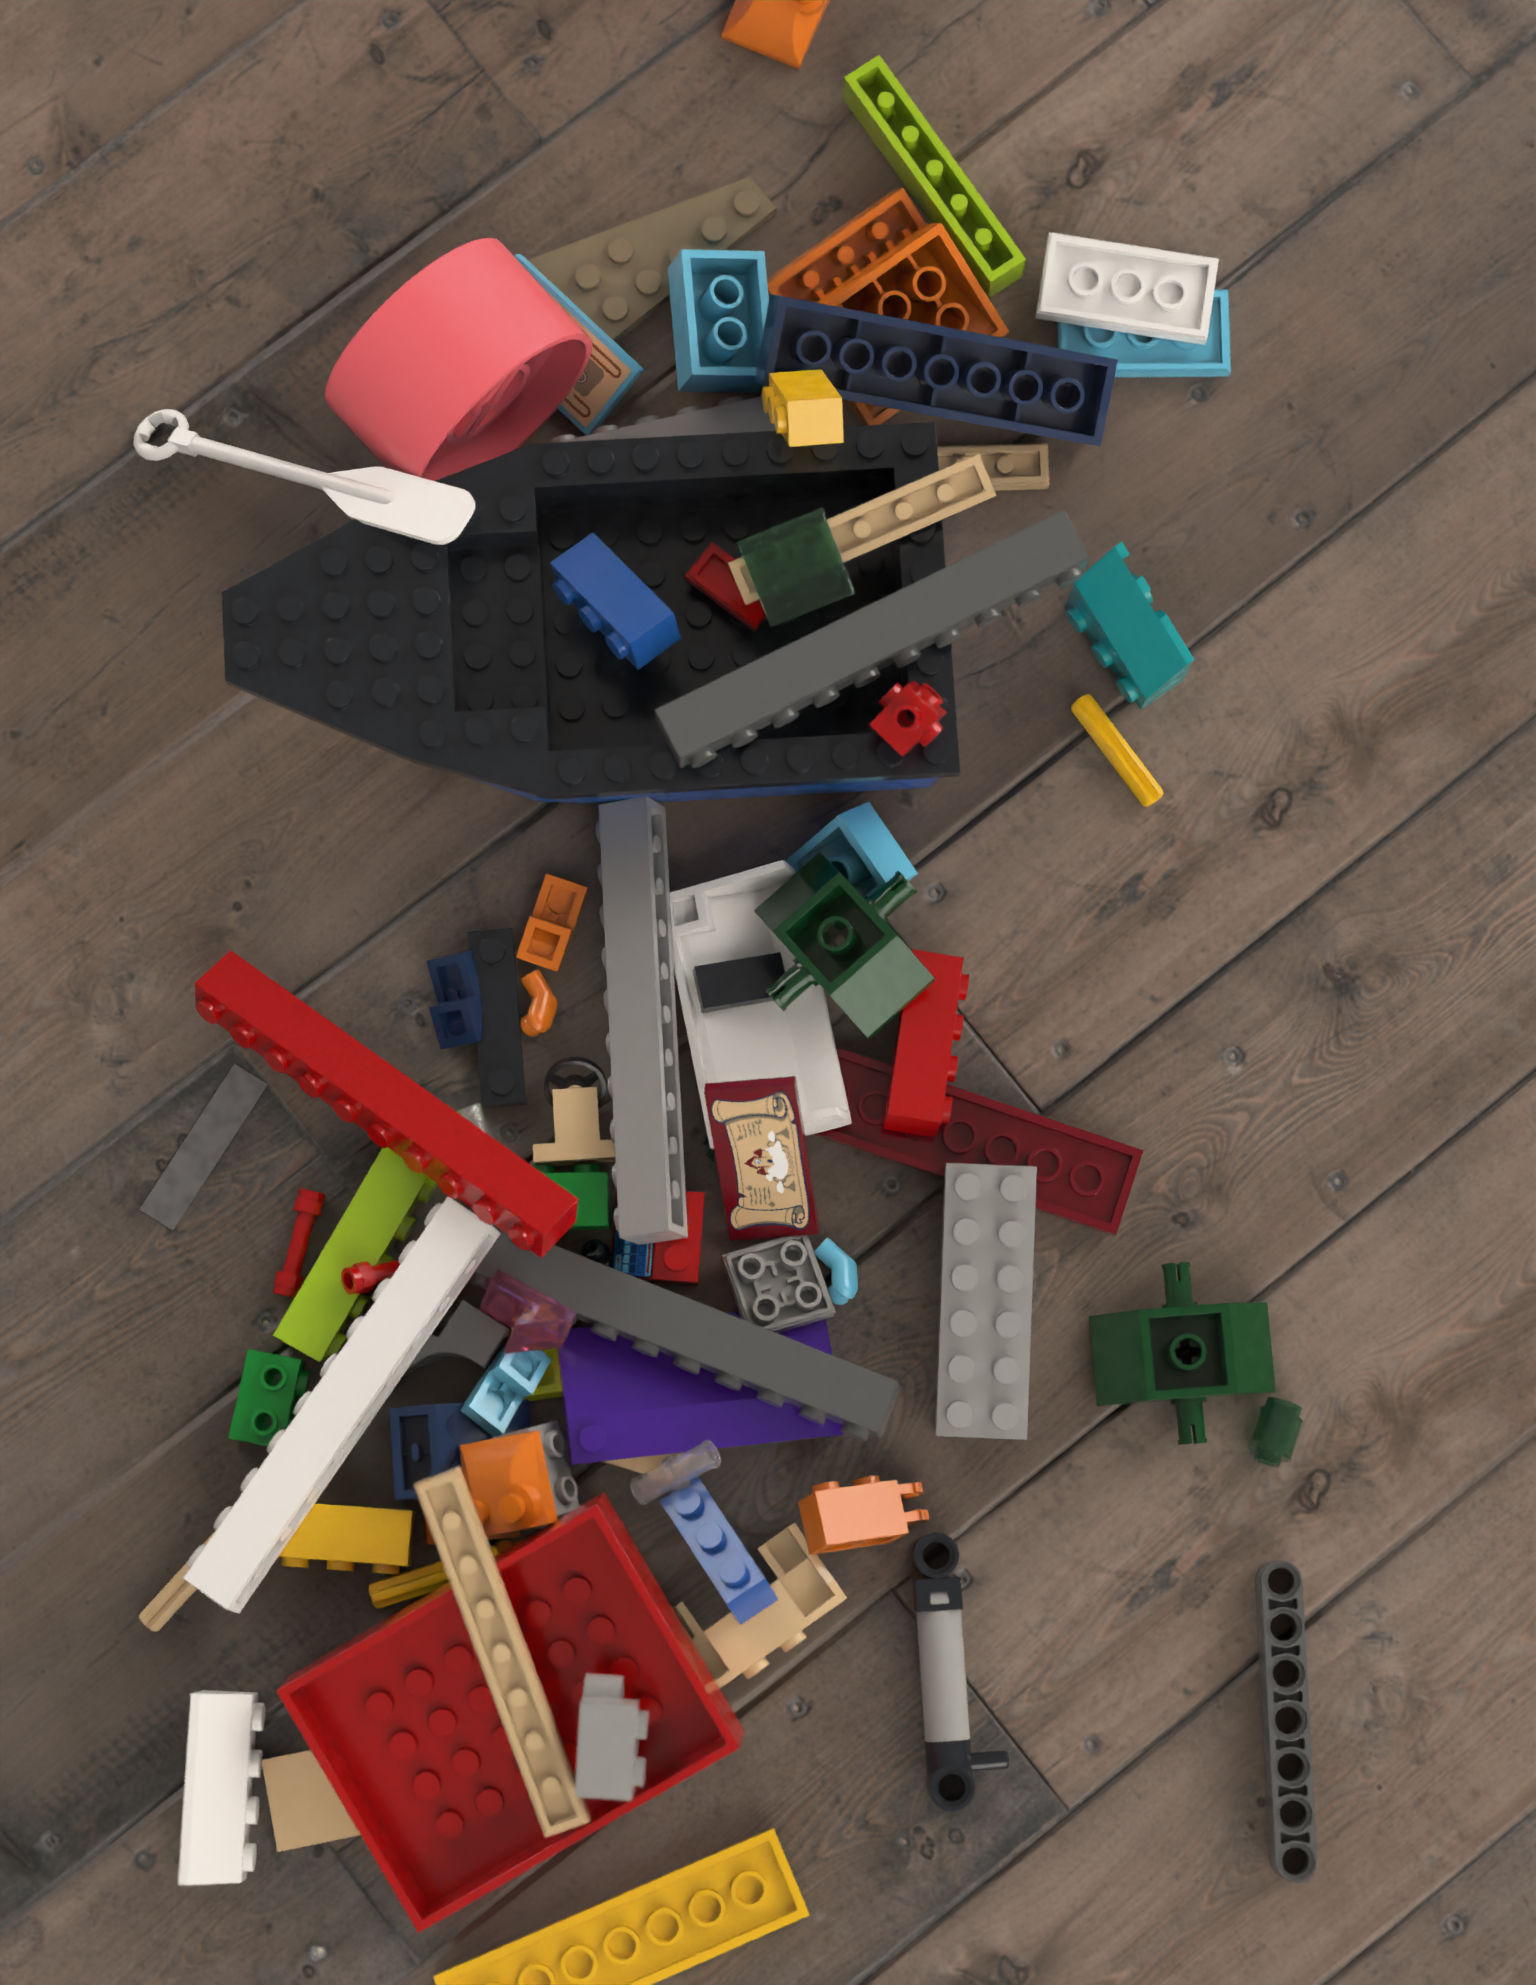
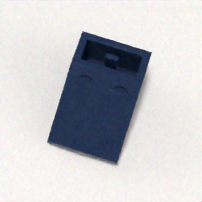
(428, 1441)

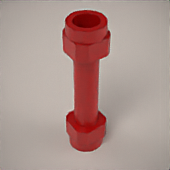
(308, 1205)
(363, 1277)

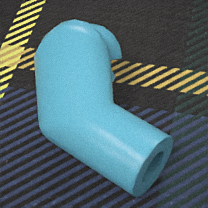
(843, 1271)

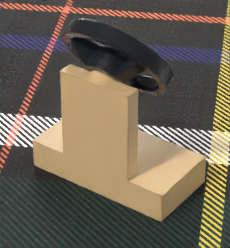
(575, 1118)

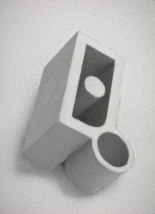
(609, 1740)

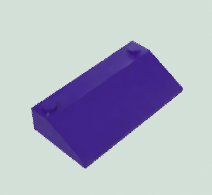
(646, 1406)

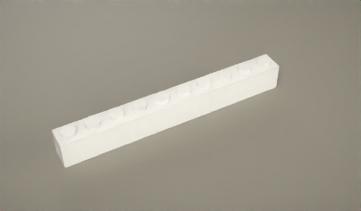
(341, 1405)

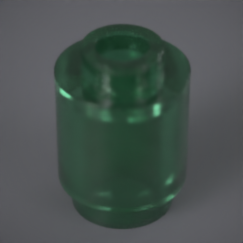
(1275, 1432)

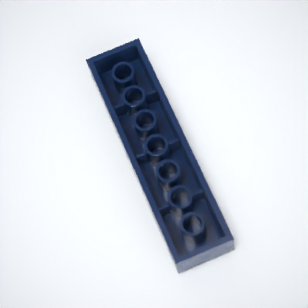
(940, 370)

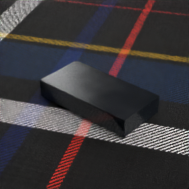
(737, 981)

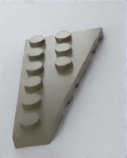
(624, 270)

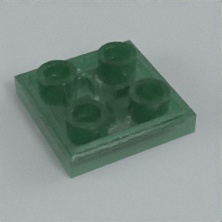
(796, 567)

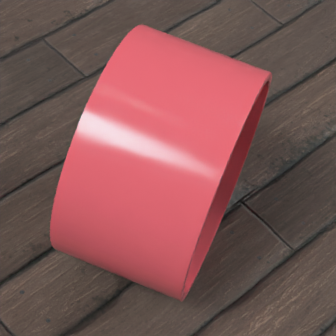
(458, 364)

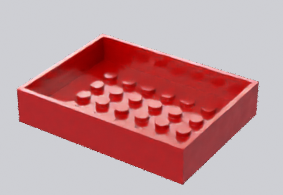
(420, 1742)

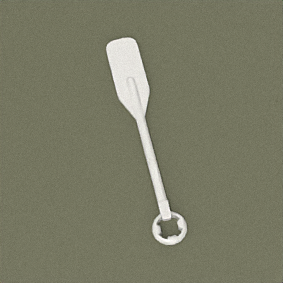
(369, 494)

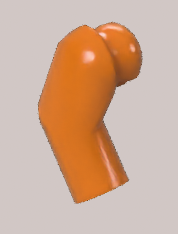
(542, 1007)

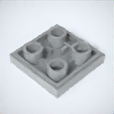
(778, 1284)

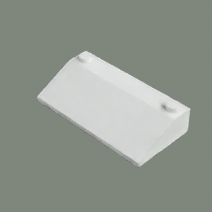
(756, 1040)

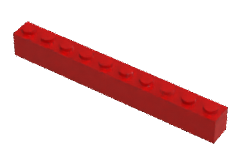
(386, 1104)

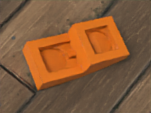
(552, 922)

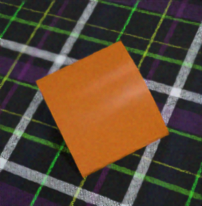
(895, 268)

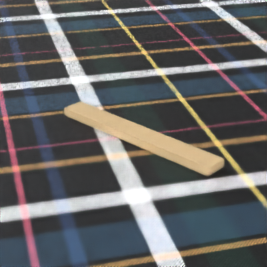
(502, 1651)

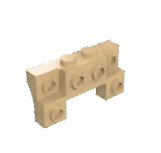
(803, 1593)

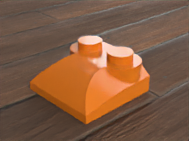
(775, 27)
(509, 1482)

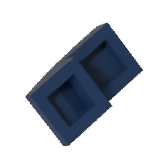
(459, 1006)

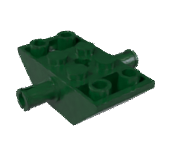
(866, 975)
(1138, 1360)

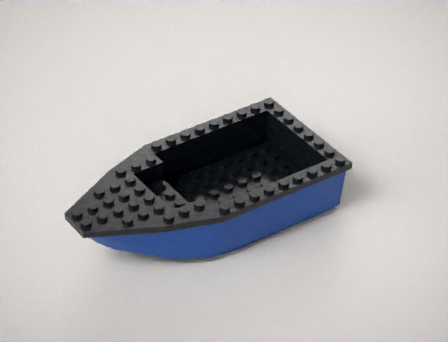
(491, 677)

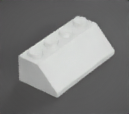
(219, 1787)

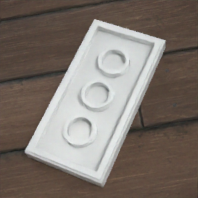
(1127, 288)

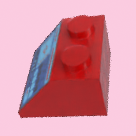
(666, 1261)

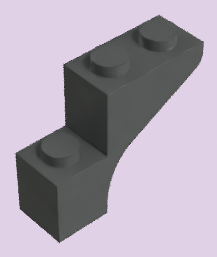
(466, 1336)

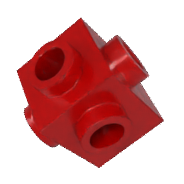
(895, 724)

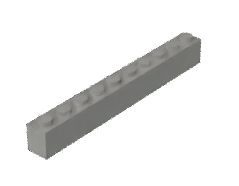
(641, 1022)

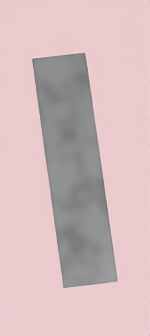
(203, 1147)

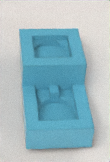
(504, 1387)

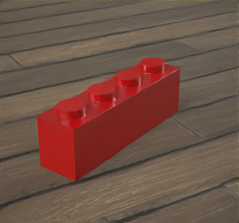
(923, 1050)

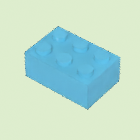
(718, 318)

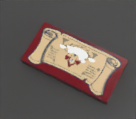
(762, 1158)

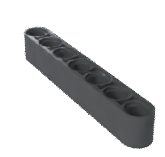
(1298, 1739)

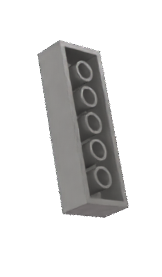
(985, 1301)

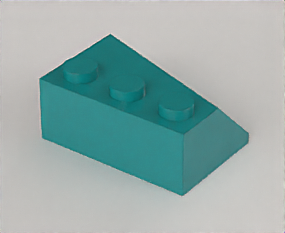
(1126, 630)

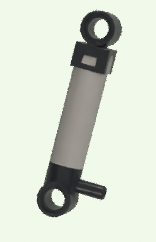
(943, 1677)

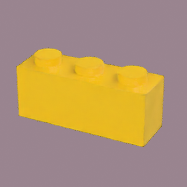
(804, 407)
(351, 1536)

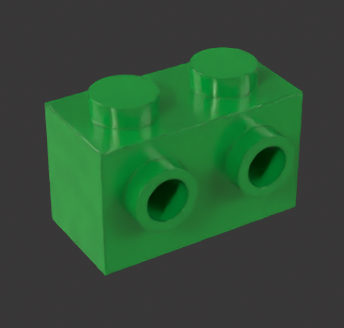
(267, 1396)

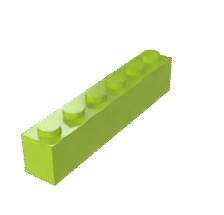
(932, 174)
(366, 1232)

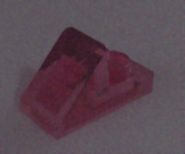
(535, 1318)

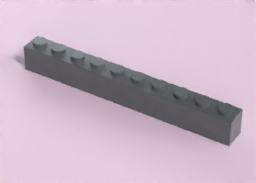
(871, 640)
(701, 1338)

